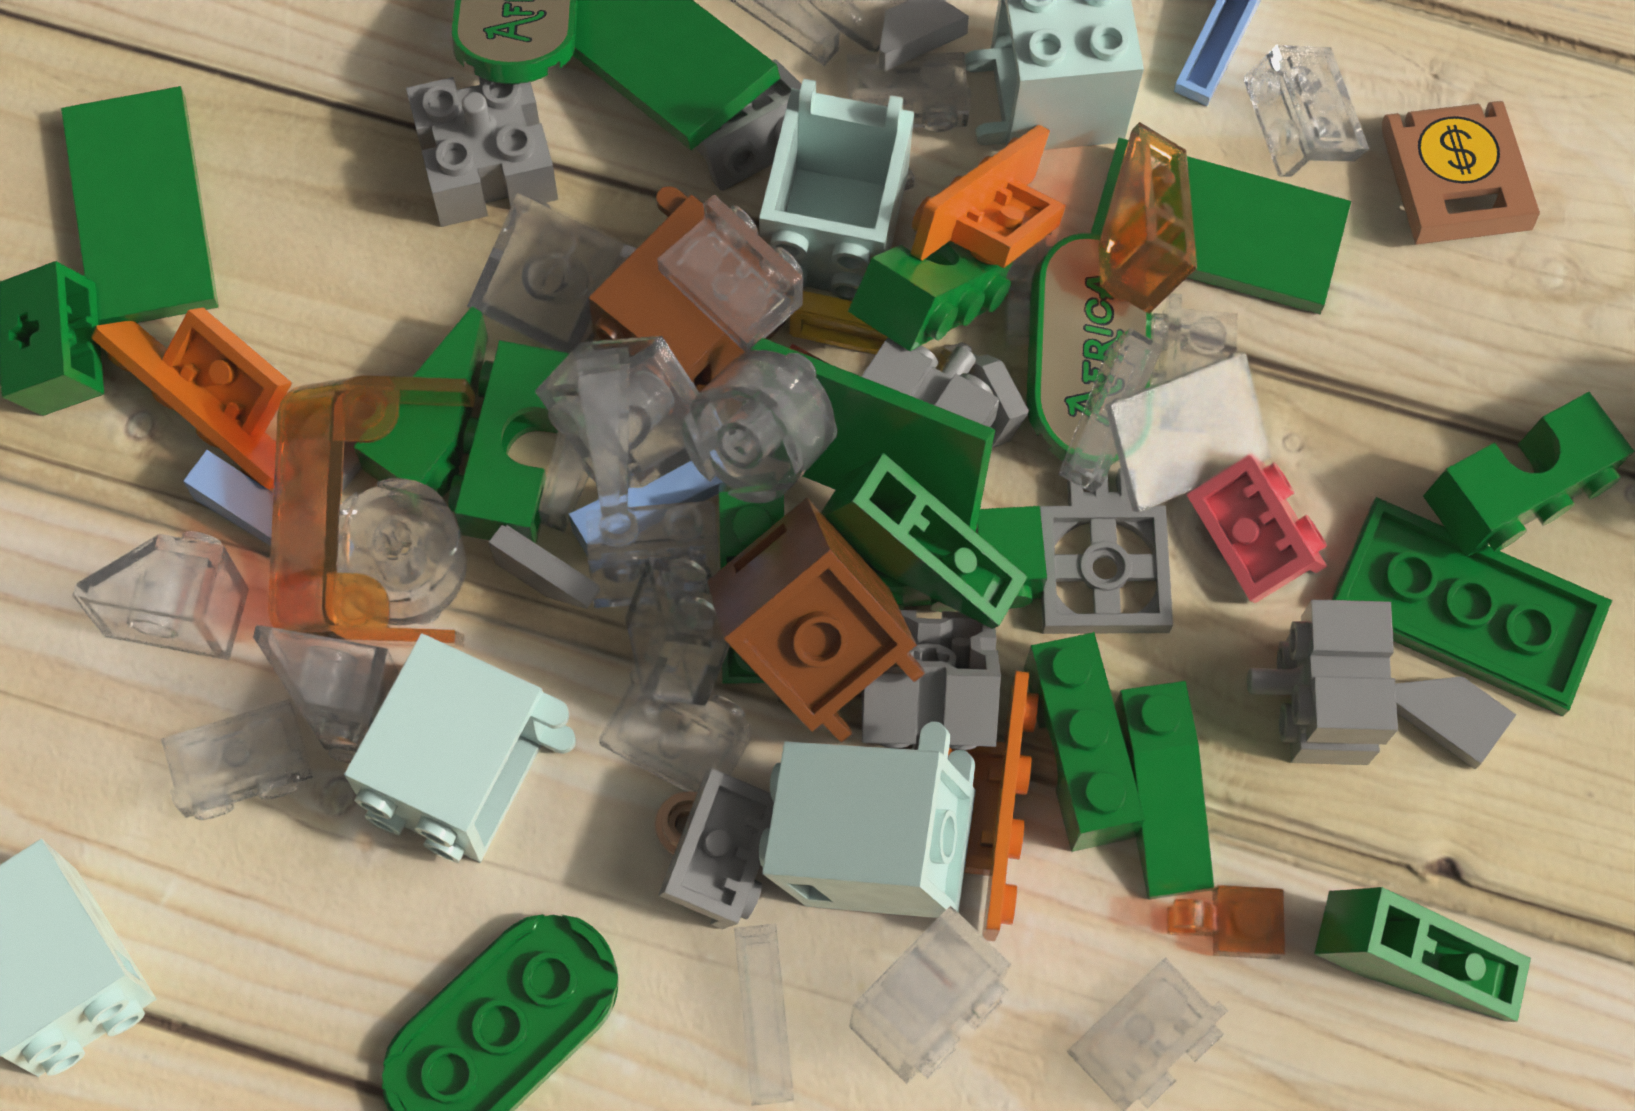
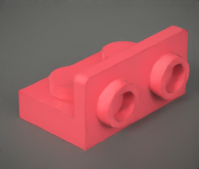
(1257, 527)

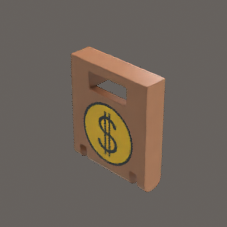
(1458, 156)

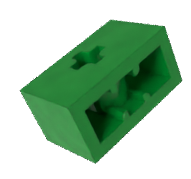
(47, 339)

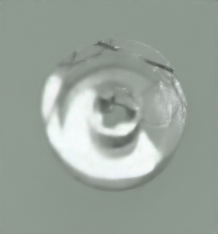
(760, 424)
(412, 517)

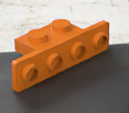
(991, 206)
(208, 381)
(993, 831)

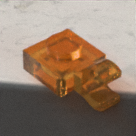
(1240, 919)

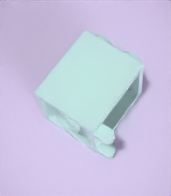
(1062, 69)
(836, 185)
(453, 749)
(871, 825)
(59, 965)

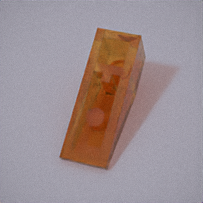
(1149, 223)

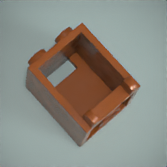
(644, 303)
(811, 617)

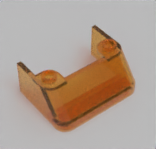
(307, 498)

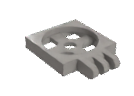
(1103, 512)

